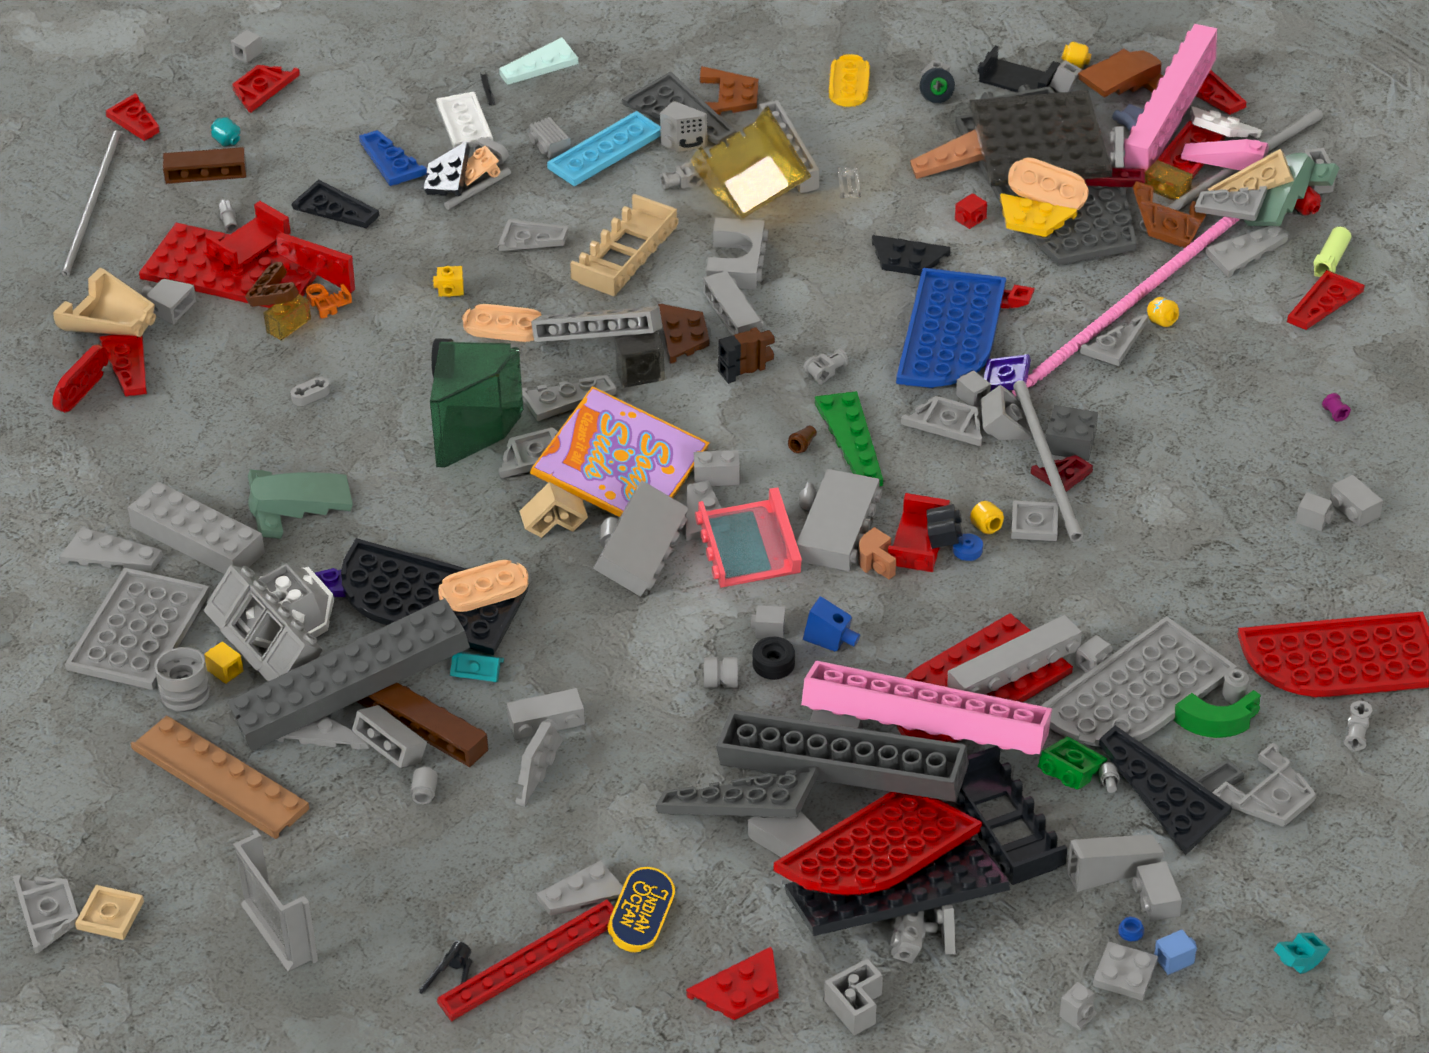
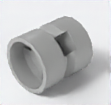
(720, 672)

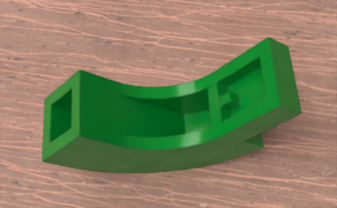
(1216, 721)

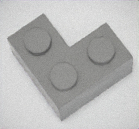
(852, 995)

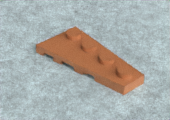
(948, 156)

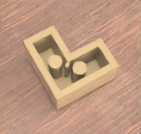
(553, 507)

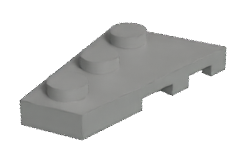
(1238, 204)
(530, 235)
(696, 493)
(580, 889)

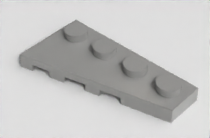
(1239, 251)
(554, 400)
(108, 550)

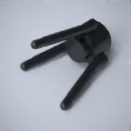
(455, 958)

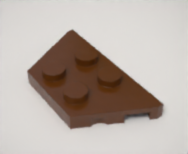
(683, 331)

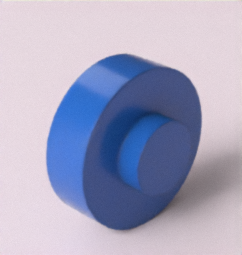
(969, 547)

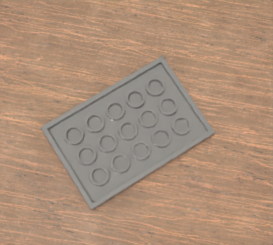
(135, 626)

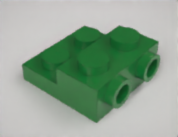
(1070, 762)

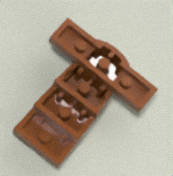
(1123, 72)

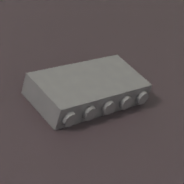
(839, 519)
(642, 539)

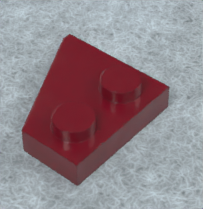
(1070, 469)

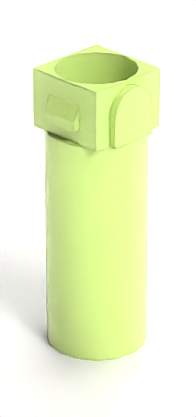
(1332, 251)

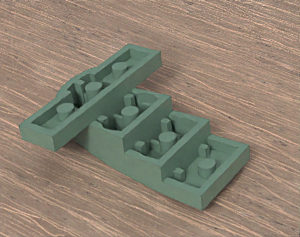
(1284, 197)
(293, 495)

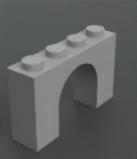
(744, 235)

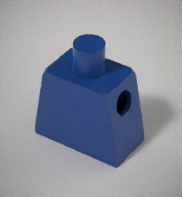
(829, 626)

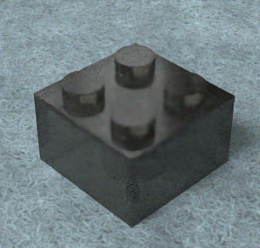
(640, 359)

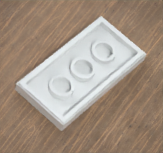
(463, 118)

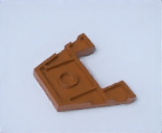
(735, 91)
(1165, 222)

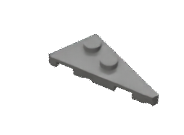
(1116, 343)
(327, 733)

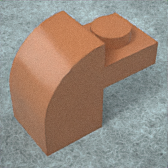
(874, 553)

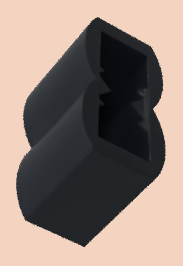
(944, 526)

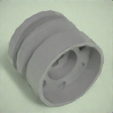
(182, 678)

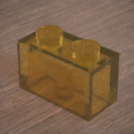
(1168, 180)
(287, 317)

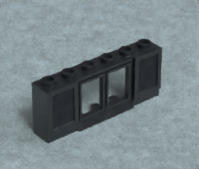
(1026, 856)

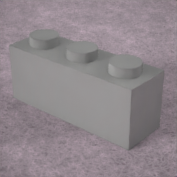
(559, 708)
(389, 736)

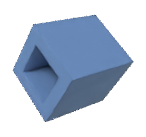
(1175, 951)

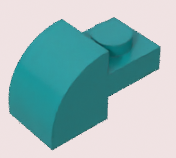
(1303, 952)

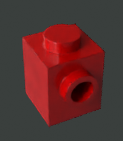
(971, 211)

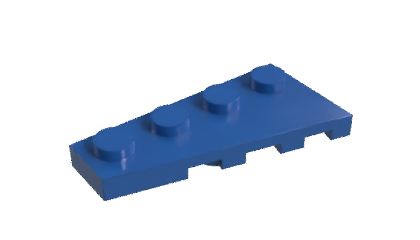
(389, 159)

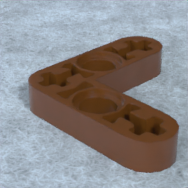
(268, 290)

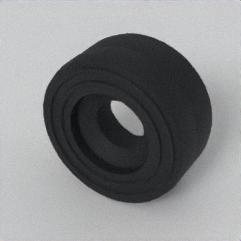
(773, 668)

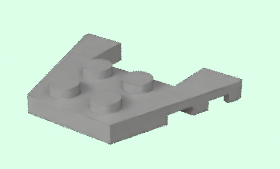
(1277, 797)

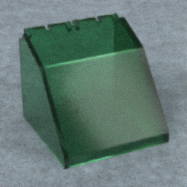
(474, 398)

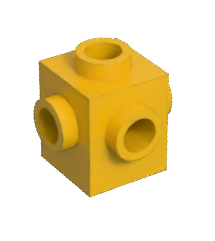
(449, 281)

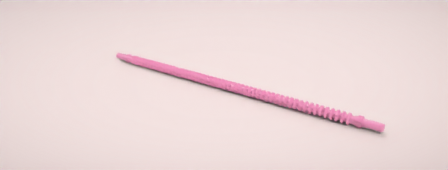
(1129, 300)

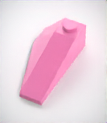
(1227, 154)

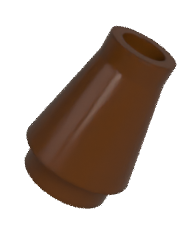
(800, 440)

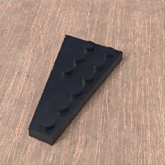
(1174, 798)

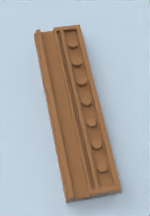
(221, 776)

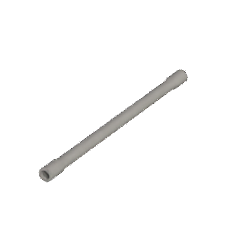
(1071, 523)

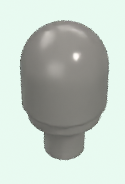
(807, 496)
(1109, 776)

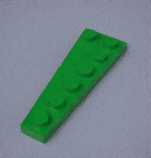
(849, 427)

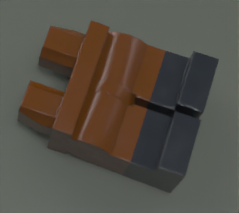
(744, 353)

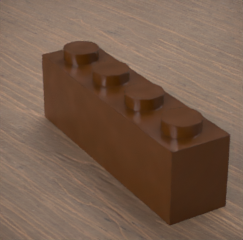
(204, 165)

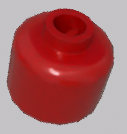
(1310, 203)

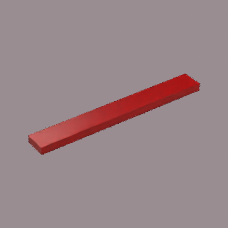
(526, 961)

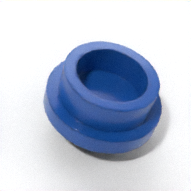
(1131, 929)

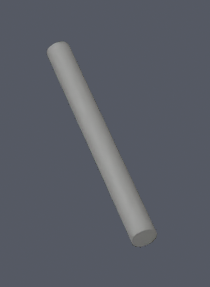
(476, 189)

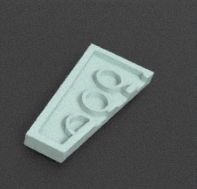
(539, 62)

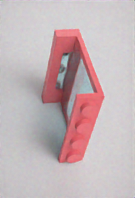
(749, 541)

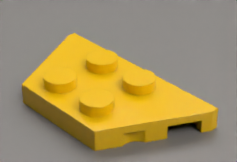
(1034, 216)

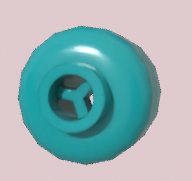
(225, 131)

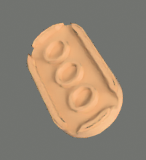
(1047, 183)
(500, 322)
(483, 585)

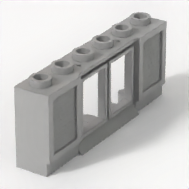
(291, 645)

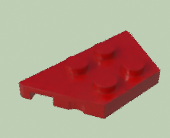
(262, 84)
(739, 987)

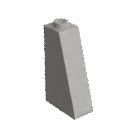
(780, 833)
(1110, 859)

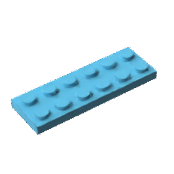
(604, 148)

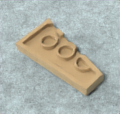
(1268, 172)

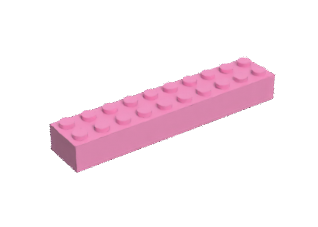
(1171, 98)
(927, 707)

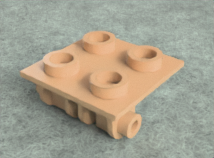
(479, 163)

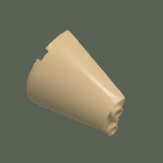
(107, 309)

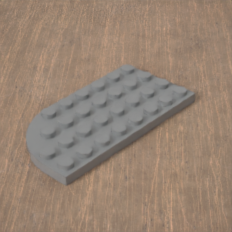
(1138, 685)

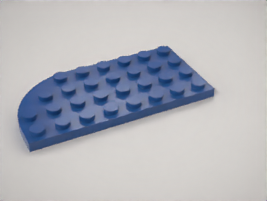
(950, 327)

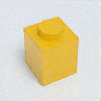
(223, 662)

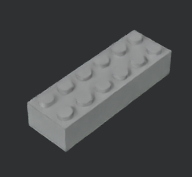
(195, 529)

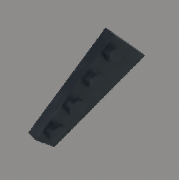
(334, 204)

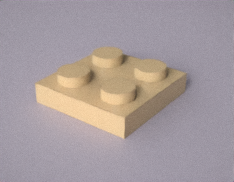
(109, 912)

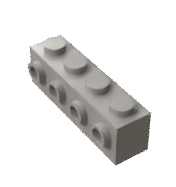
(731, 303)

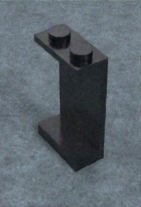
(1012, 75)

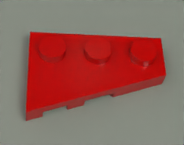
(134, 117)

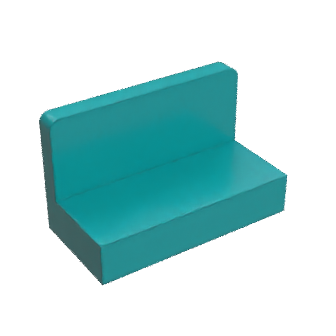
(476, 666)

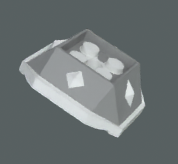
(299, 592)

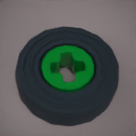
(929, 80)

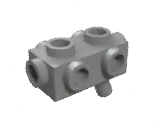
(909, 934)

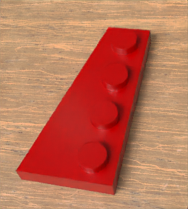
(1220, 94)
(320, 260)
(127, 362)

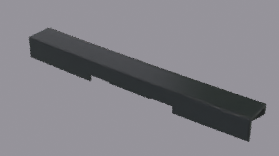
(486, 86)

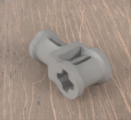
(681, 176)
(825, 365)
(1358, 724)

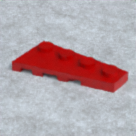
(1323, 298)

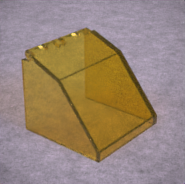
(752, 167)

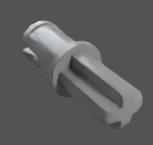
(228, 216)

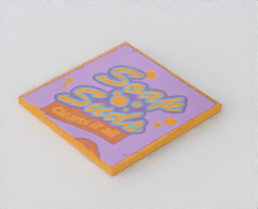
(613, 447)

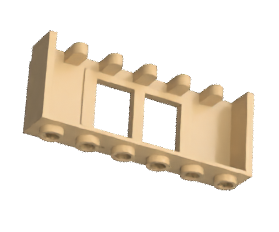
(646, 221)

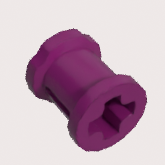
(1336, 407)

